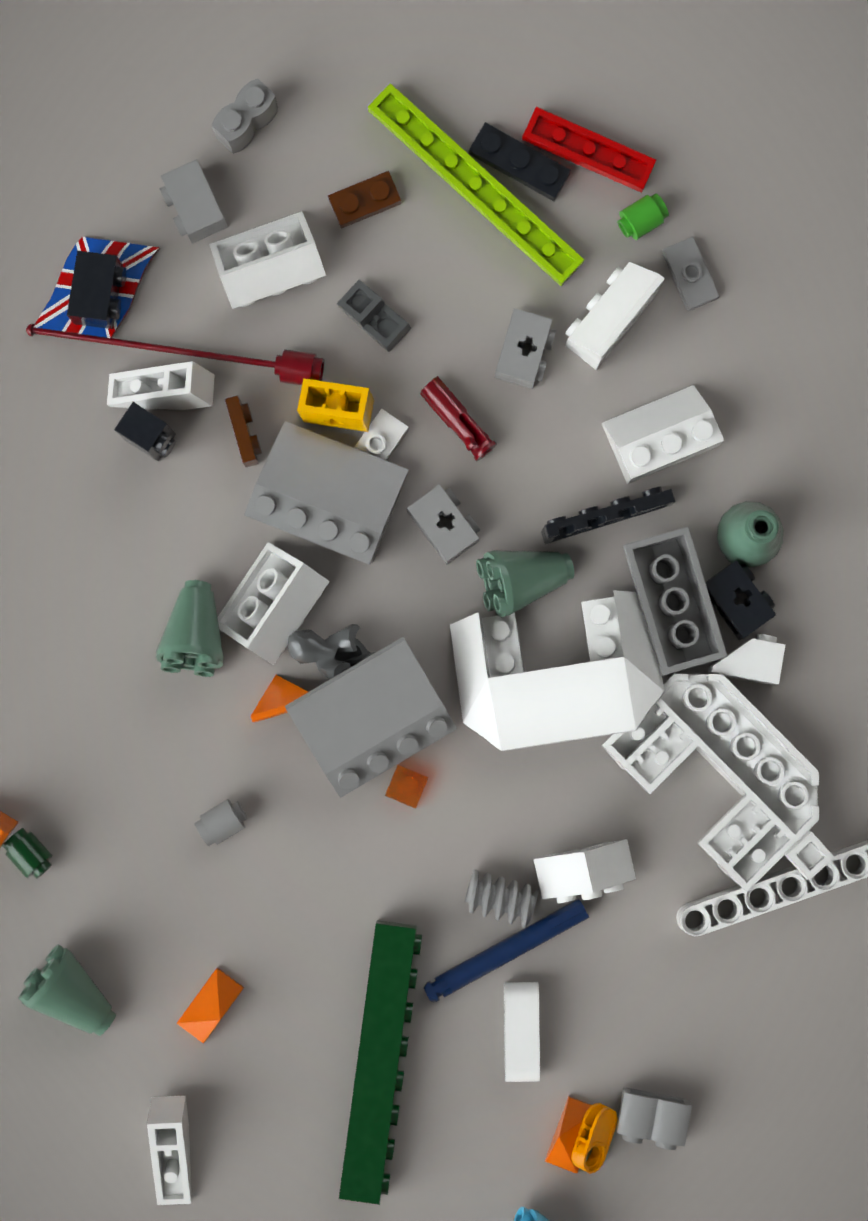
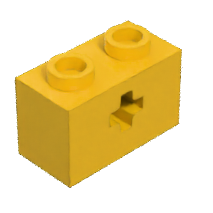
(335, 405)

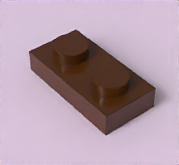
(364, 199)
(240, 416)

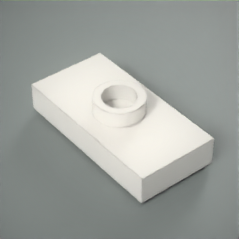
(383, 435)

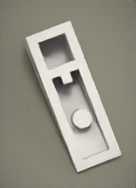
(162, 387)
(170, 1149)

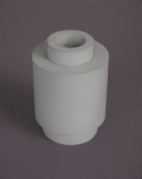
(221, 822)

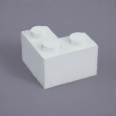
(585, 871)

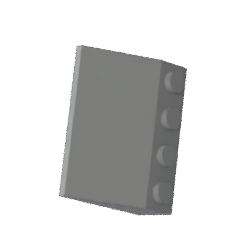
(326, 492)
(371, 717)

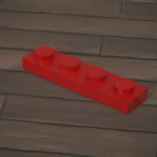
(588, 149)

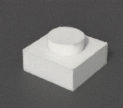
(809, 855)

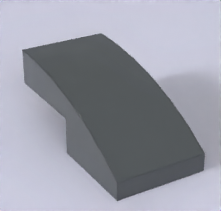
(373, 315)

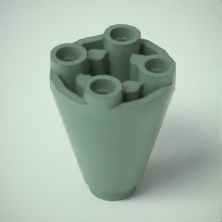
(742, 542)
(521, 577)
(192, 633)
(67, 993)

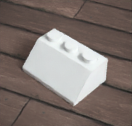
(267, 260)
(613, 313)
(662, 433)
(271, 603)

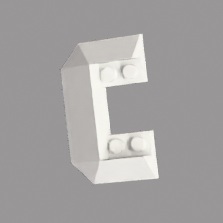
(560, 702)
(747, 750)

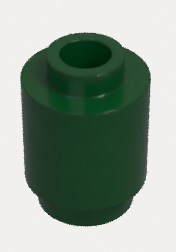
(28, 853)

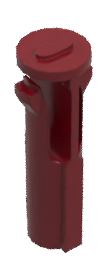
(457, 418)

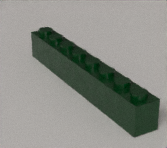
(378, 1061)

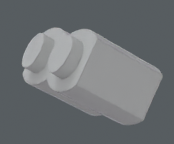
(251, 111)
(653, 1118)

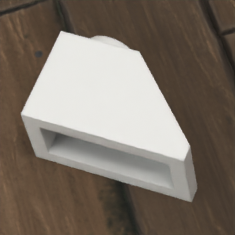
(753, 661)

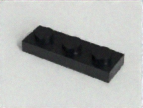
(519, 161)

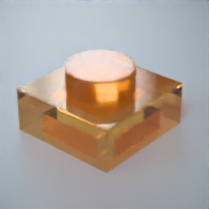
(406, 786)

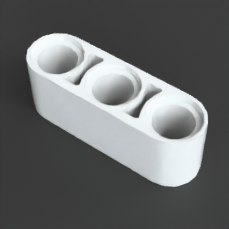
(521, 1032)

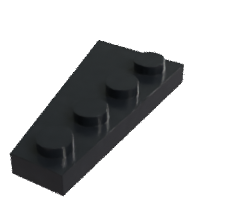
(595, 518)

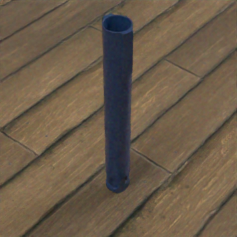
(506, 950)

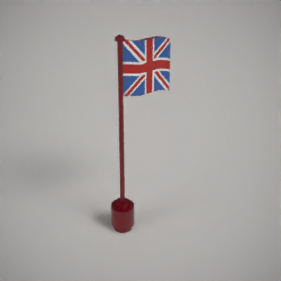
(53, 321)

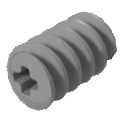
(500, 898)

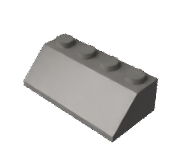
(675, 601)

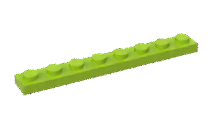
(475, 184)

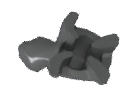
(332, 654)

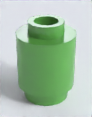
(642, 216)

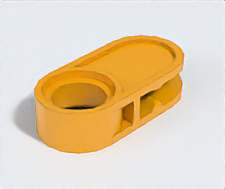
(595, 1133)

